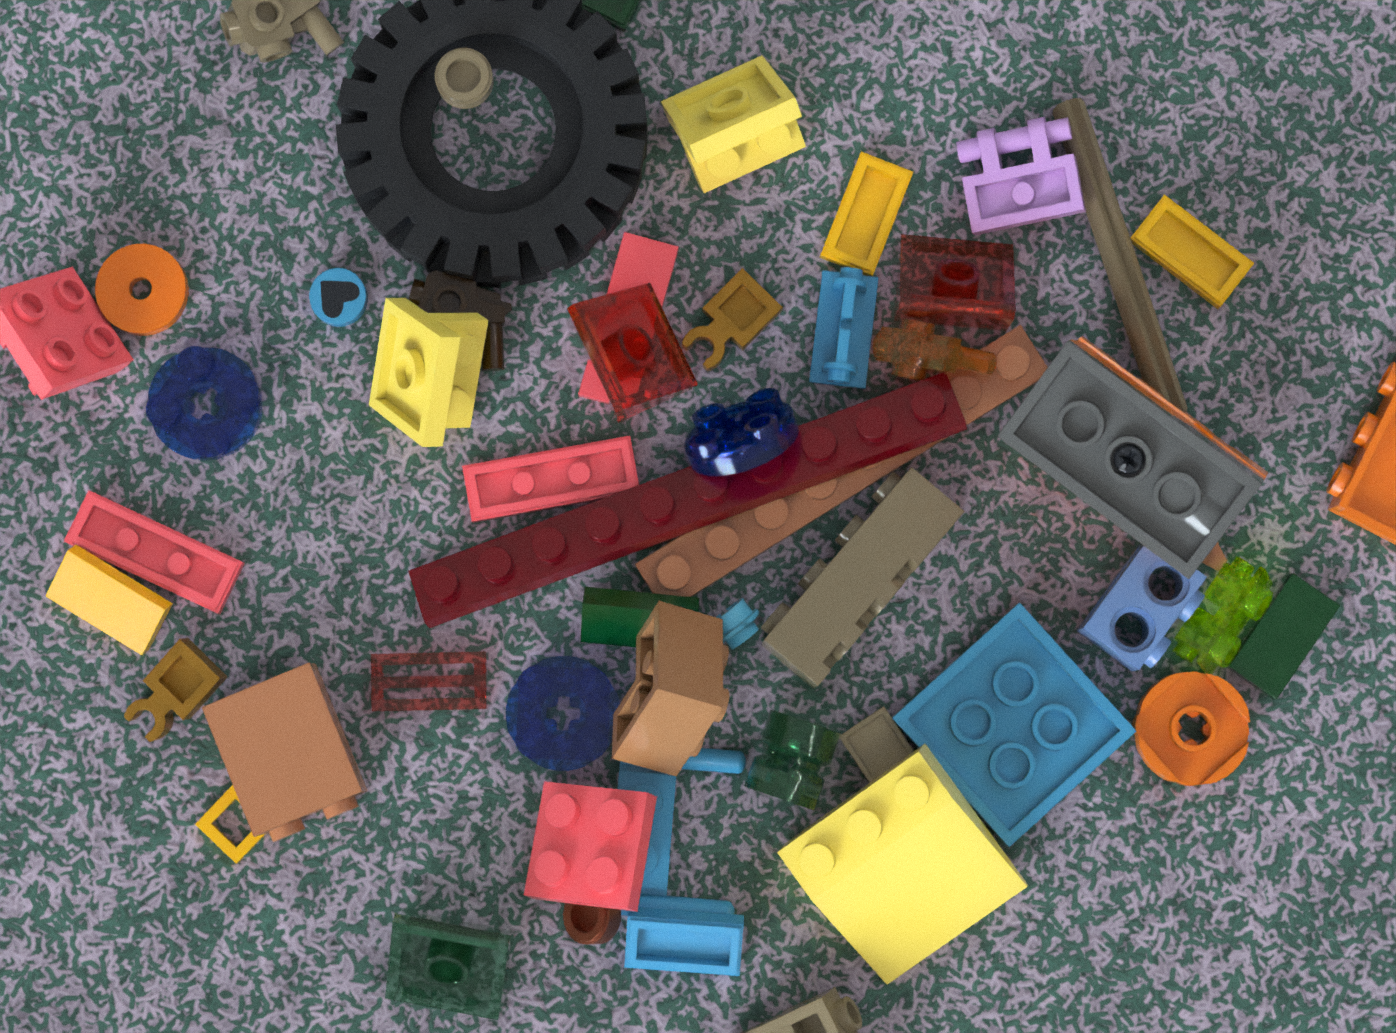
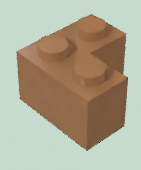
(674, 690)

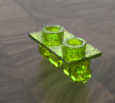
(1239, 599)

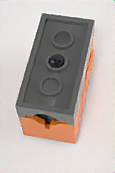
(1132, 455)

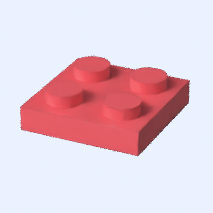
(590, 846)

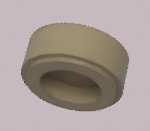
(464, 78)

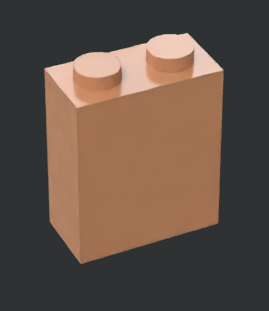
(285, 752)

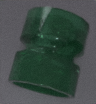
(795, 738)

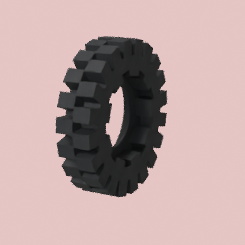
(512, 230)

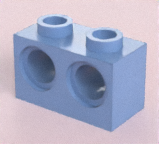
(1131, 596)

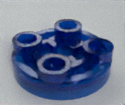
(740, 434)

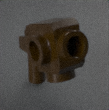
(459, 295)

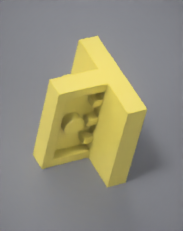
(735, 123)
(427, 369)

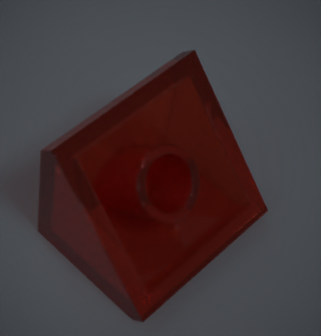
(955, 282)
(632, 349)

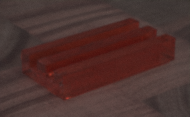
(379, 682)

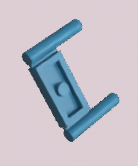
(658, 857)

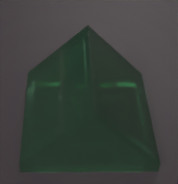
(448, 964)

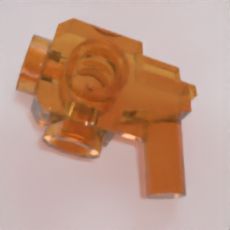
(917, 350)

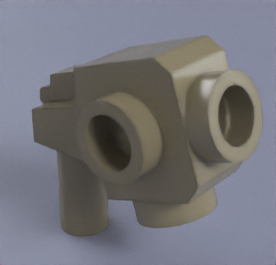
(270, 26)

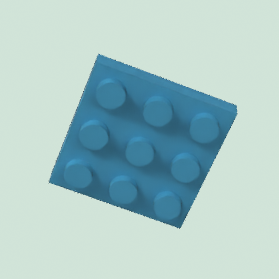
(1014, 724)

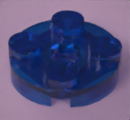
(197, 371)
(539, 689)

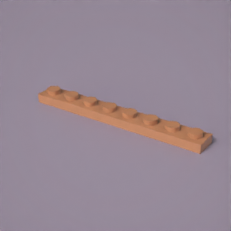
(718, 549)

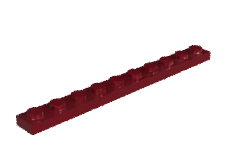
(683, 502)

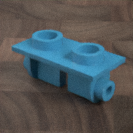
(843, 328)

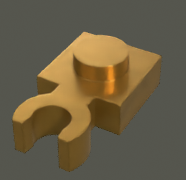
(737, 314)
(180, 685)

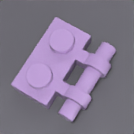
(1023, 192)

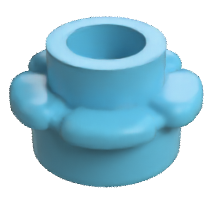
(738, 623)

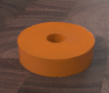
(123, 271)

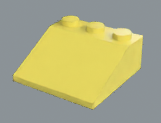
(902, 865)

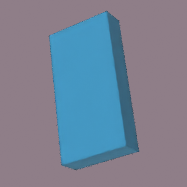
(684, 941)

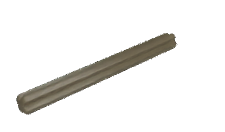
(1119, 255)

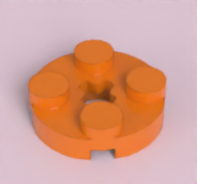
(1224, 730)

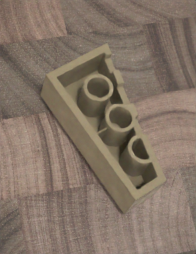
(862, 576)

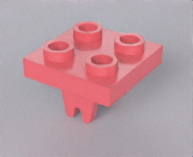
(58, 333)

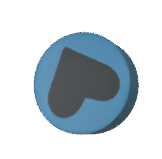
(338, 297)

